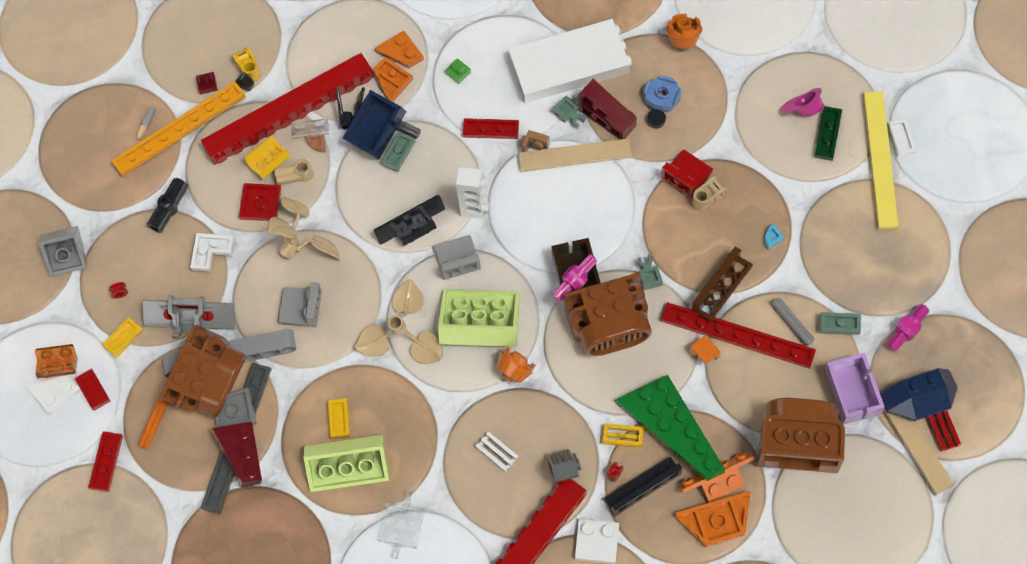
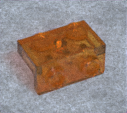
(56, 361)

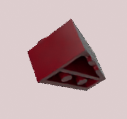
(606, 110)
(240, 451)

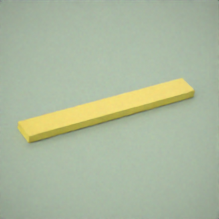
(880, 160)

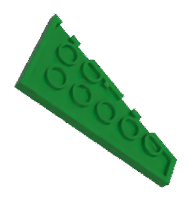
(670, 421)

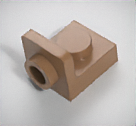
(537, 140)

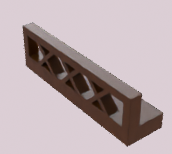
(717, 280)

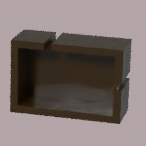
(564, 260)

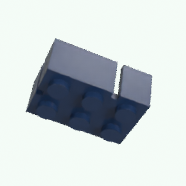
(374, 124)

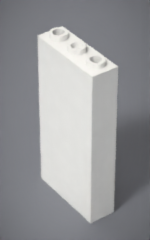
(569, 60)

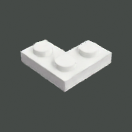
(208, 245)

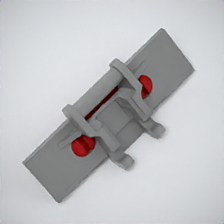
(188, 312)

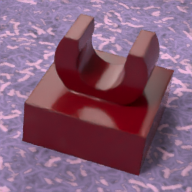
(206, 83)

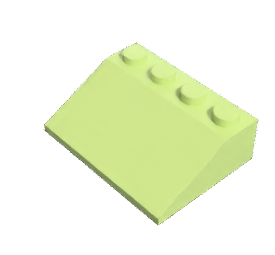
(479, 317)

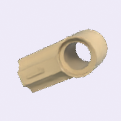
(292, 172)

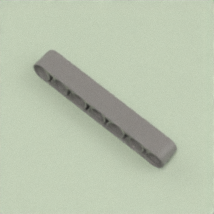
(253, 347)

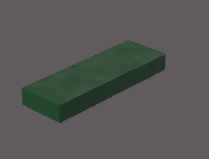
(828, 133)

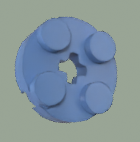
(660, 102)

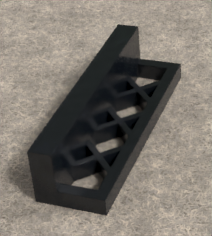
(643, 486)

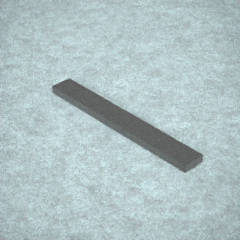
(222, 474)

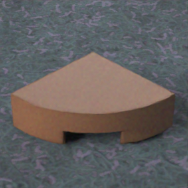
(317, 143)

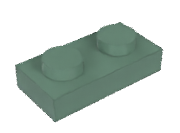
(398, 151)
(840, 323)

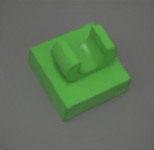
(458, 71)

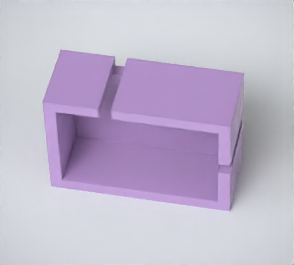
(851, 391)

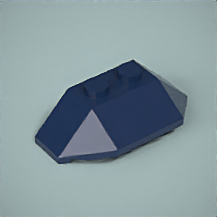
(921, 395)

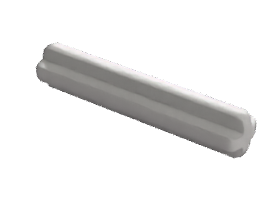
(792, 321)

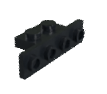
(412, 223)

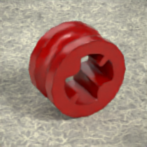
(118, 290)
(615, 471)

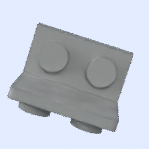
(457, 257)
(300, 305)

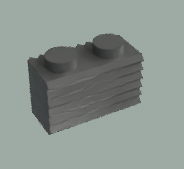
(563, 465)

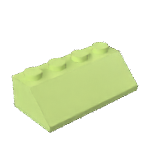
(346, 463)

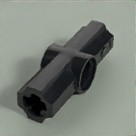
(163, 214)

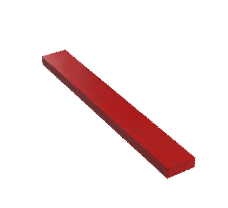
(739, 336)

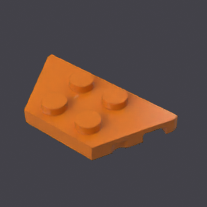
(717, 520)

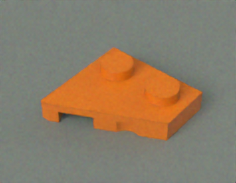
(401, 50)
(392, 78)

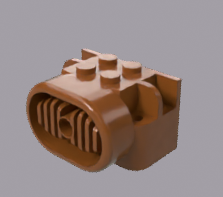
(609, 315)
(203, 373)
(802, 436)

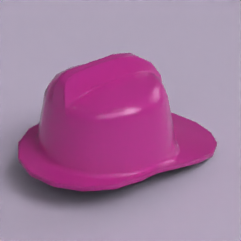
(805, 104)

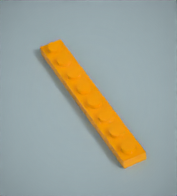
(178, 129)

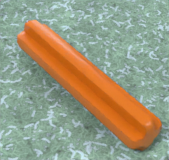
(152, 424)

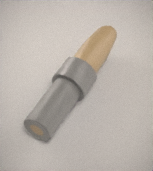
(145, 123)

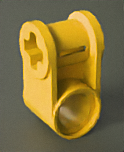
(246, 62)

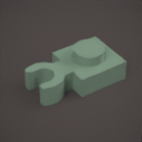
(568, 110)
(649, 275)

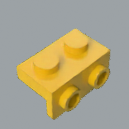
(266, 157)

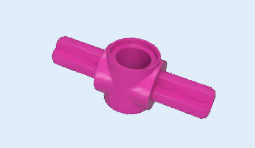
(574, 277)
(908, 327)

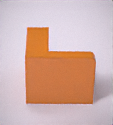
(705, 350)

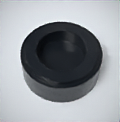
(245, 82)
(656, 118)

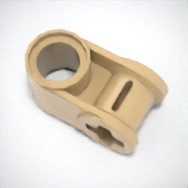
(710, 191)

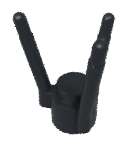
(346, 117)

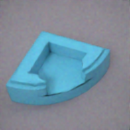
(773, 236)

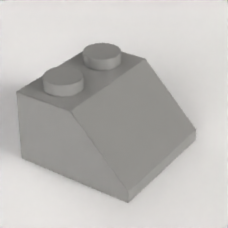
(63, 251)

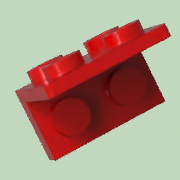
(686, 172)

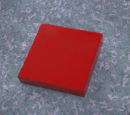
(260, 202)

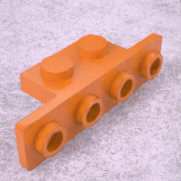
(722, 484)

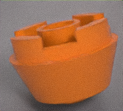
(683, 31)
(514, 366)

